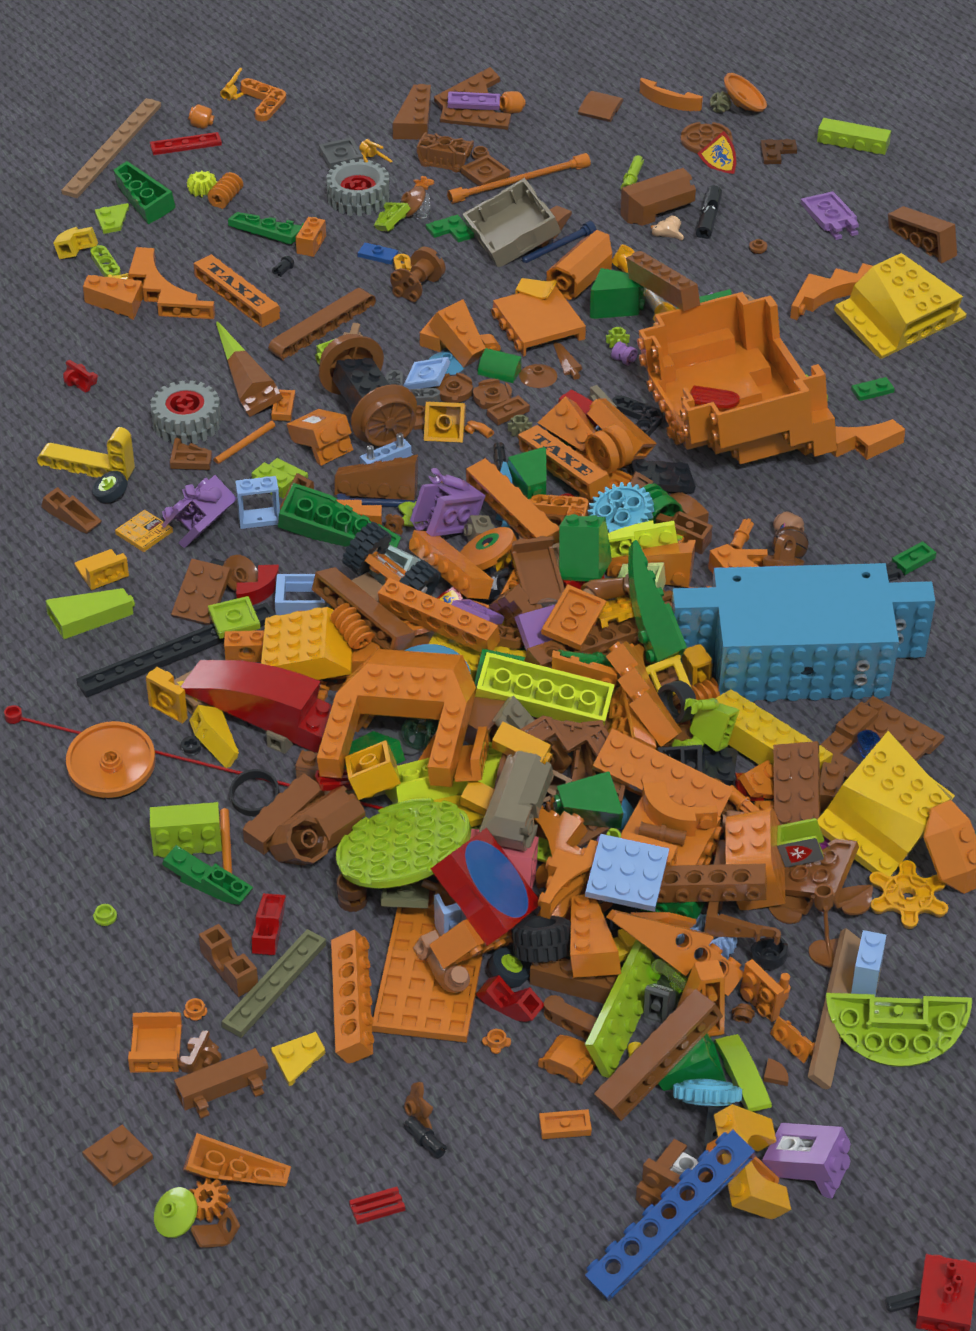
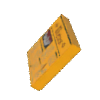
(143, 530)

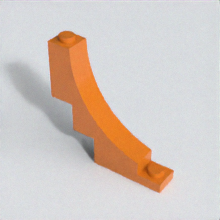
(820, 290)
(169, 298)
(867, 440)

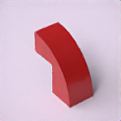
(263, 588)
(517, 1005)

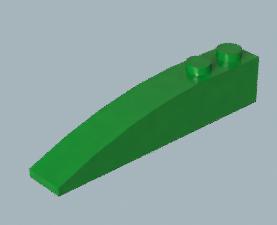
(322, 517)
(653, 617)

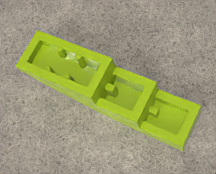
(743, 1072)

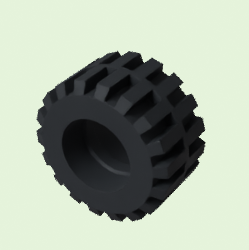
(541, 939)

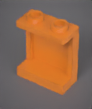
(155, 1042)

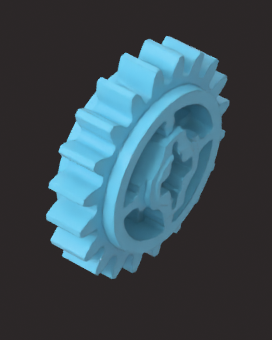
(707, 1092)

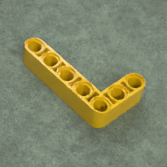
(92, 463)

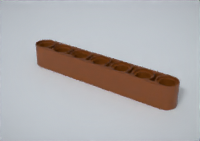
(320, 323)

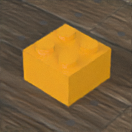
(372, 770)

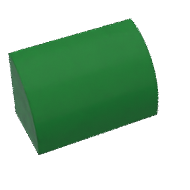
(499, 365)

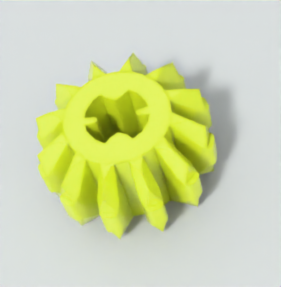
(201, 183)

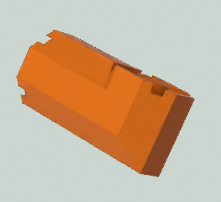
(582, 264)

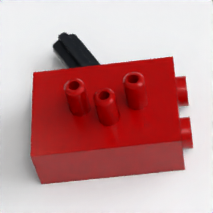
(944, 1295)

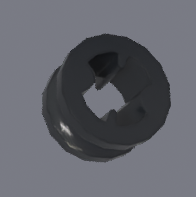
(196, 748)

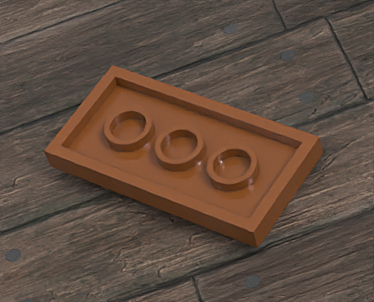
(796, 781)

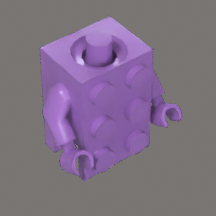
(445, 505)
(200, 507)

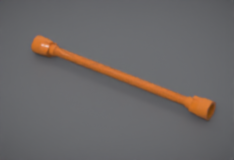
(578, 162)

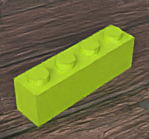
(854, 136)

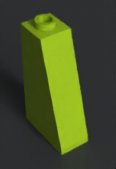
(88, 611)

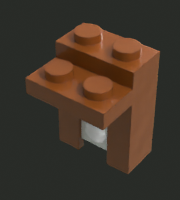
(664, 1173)

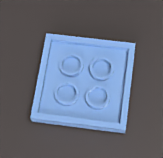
(627, 872)

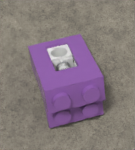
(810, 1154)

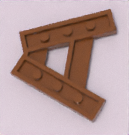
(478, 117)

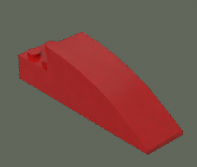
(264, 697)

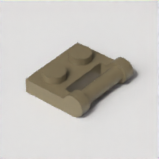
(513, 714)

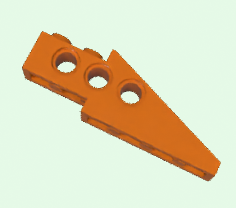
(661, 940)

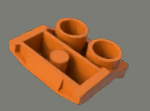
(569, 1058)

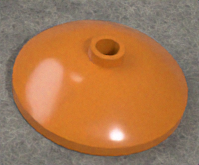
(744, 93)

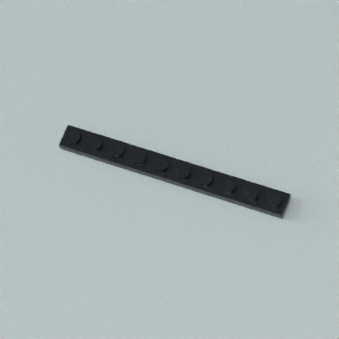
(158, 656)

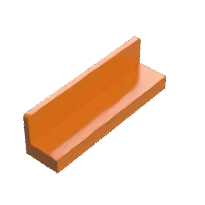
(473, 758)

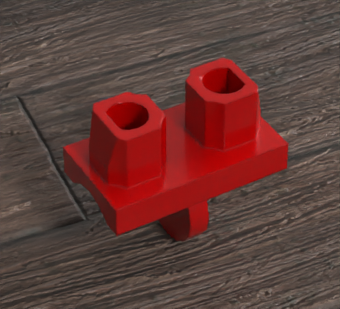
(78, 376)

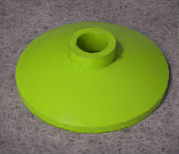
(175, 1212)

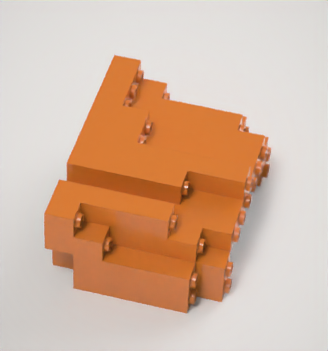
(740, 350)

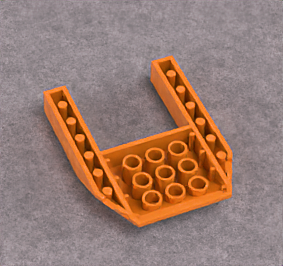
(403, 686)

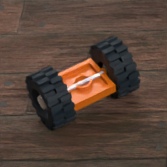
(368, 553)

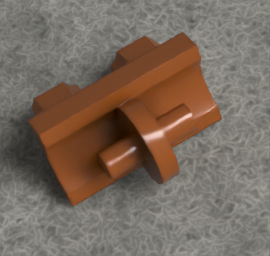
(202, 1054)

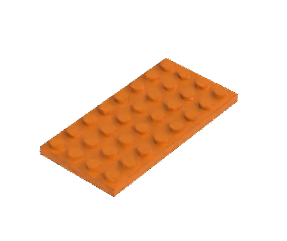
(409, 994)

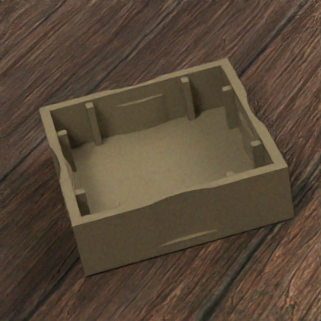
(511, 223)

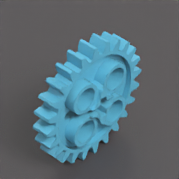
(623, 506)

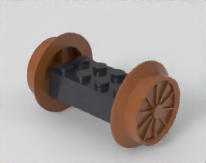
(380, 410)

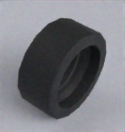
(683, 692)

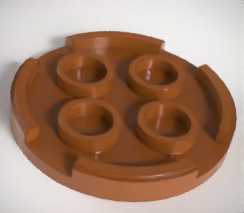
(698, 135)

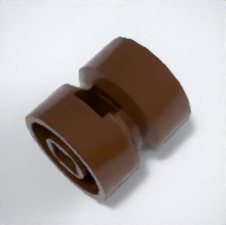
(350, 896)

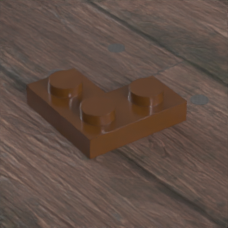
(773, 149)

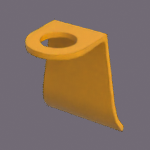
(535, 288)

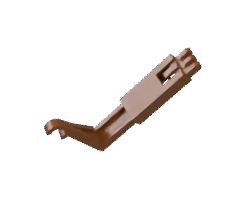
(728, 926)

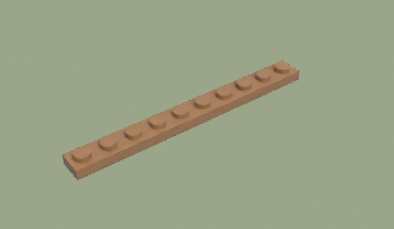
(111, 148)

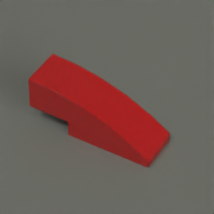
(268, 924)

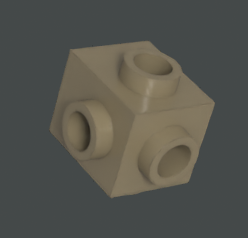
(477, 525)

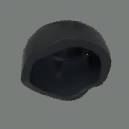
(771, 955)

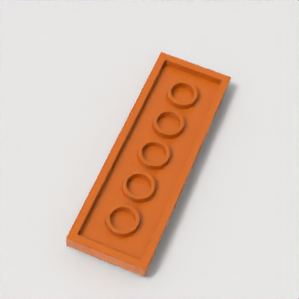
(637, 763)

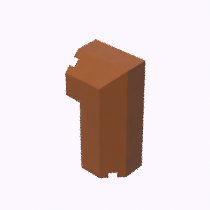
(656, 195)
(316, 828)

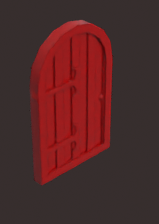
(720, 397)

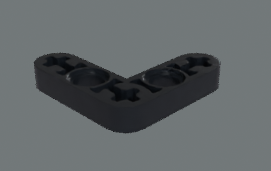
(627, 405)

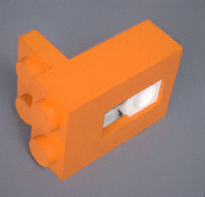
(324, 432)

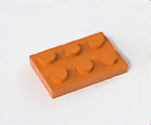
(573, 617)

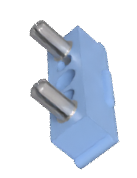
(396, 449)

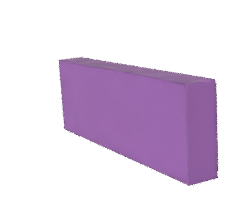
(469, 100)

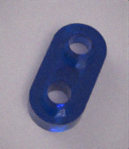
(866, 741)

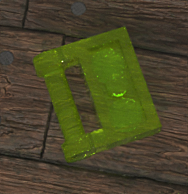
(676, 979)

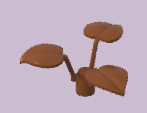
(852, 901)

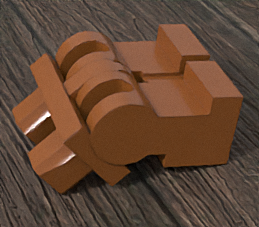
(513, 604)

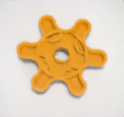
(908, 882)

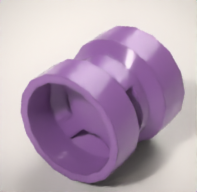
(624, 353)

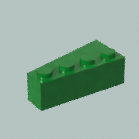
(143, 192)

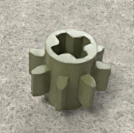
(720, 102)
(519, 424)

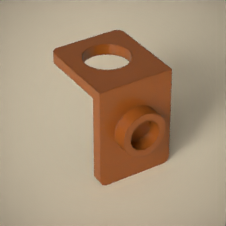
(216, 1234)

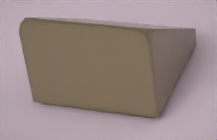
(278, 742)

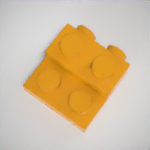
(165, 695)

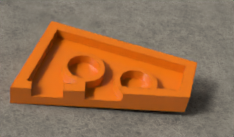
(591, 670)

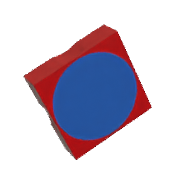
(486, 886)

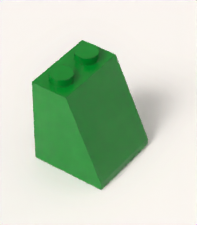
(615, 295)
(529, 472)
(583, 548)
(592, 800)
(698, 1063)

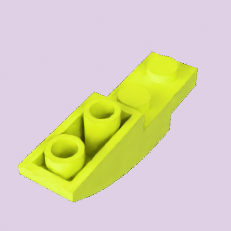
(645, 533)

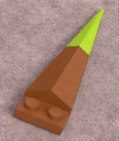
(252, 383)

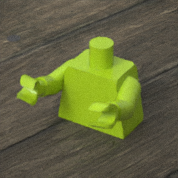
(711, 723)

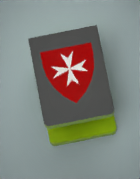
(800, 842)

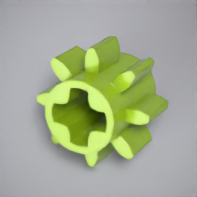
(615, 335)

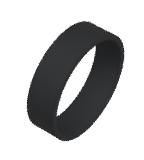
(246, 775)

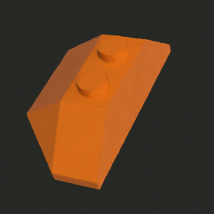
(952, 846)

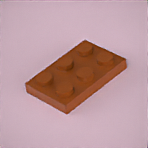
(201, 587)

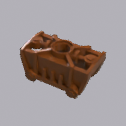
(443, 151)

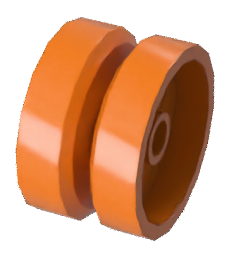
(609, 448)

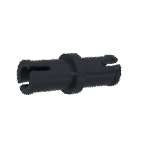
(425, 1137)

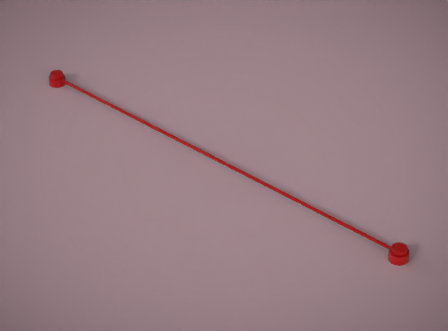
(14, 715)

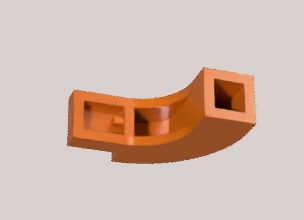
(665, 811)

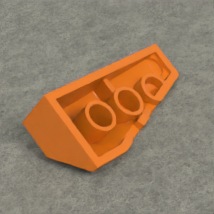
(229, 1163)

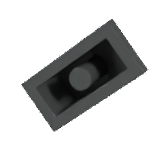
(659, 1002)

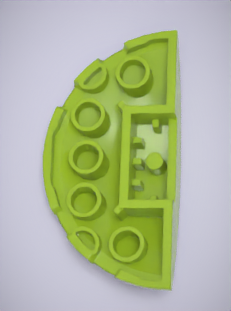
(898, 1029)

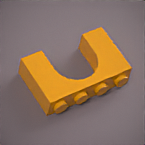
(507, 741)
(749, 1189)

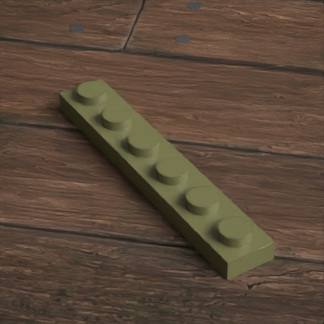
(273, 983)

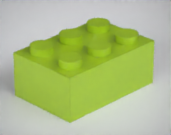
(189, 826)

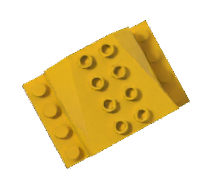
(899, 306)
(883, 806)

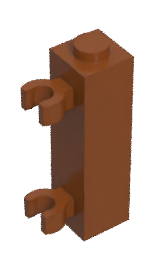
(221, 1079)

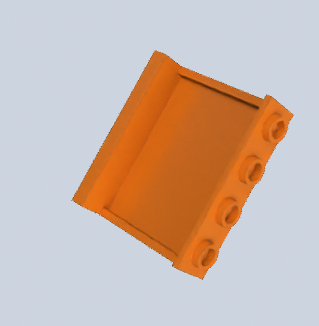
(535, 320)

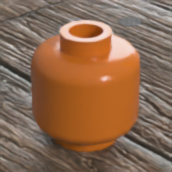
(512, 102)
(201, 116)

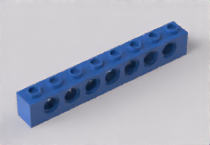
(610, 1284)

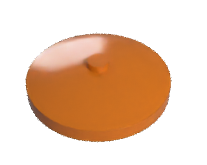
(110, 759)

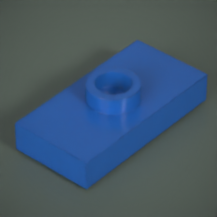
(377, 253)

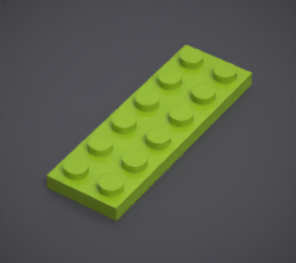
(621, 1010)

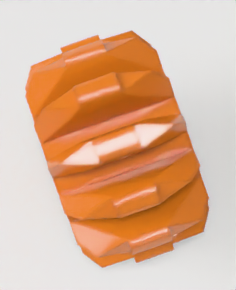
(216, 1193)

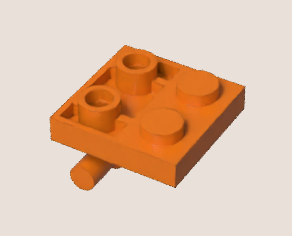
(764, 991)

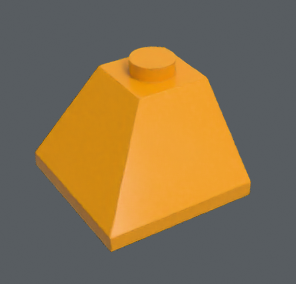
(444, 421)

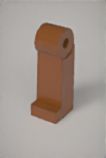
(568, 1016)

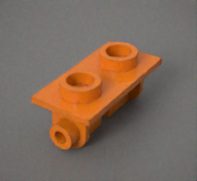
(792, 1039)

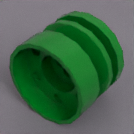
(662, 502)

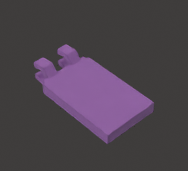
(831, 214)
(531, 624)

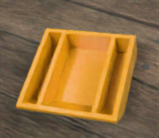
(306, 644)

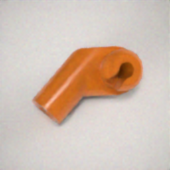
(480, 427)

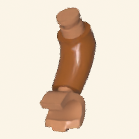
(451, 979)

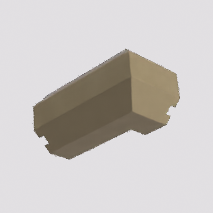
(518, 800)

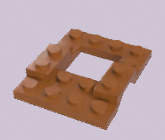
(880, 718)

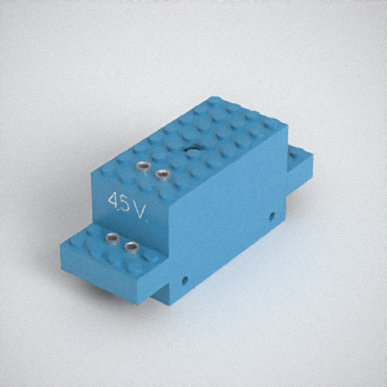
(806, 629)

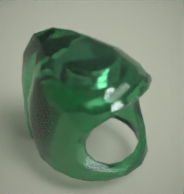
(421, 728)

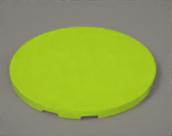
(402, 843)

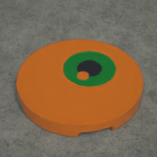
(489, 547)

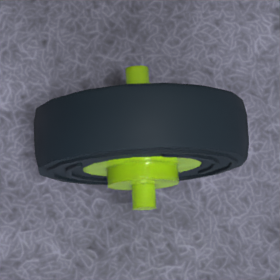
(109, 487)
(510, 969)

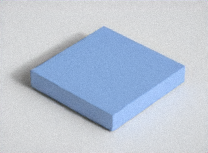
(427, 373)

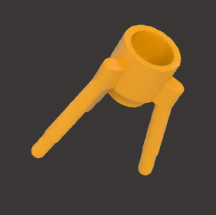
(230, 90)
(369, 149)

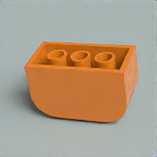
(753, 840)

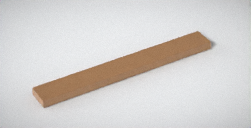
(828, 1038)

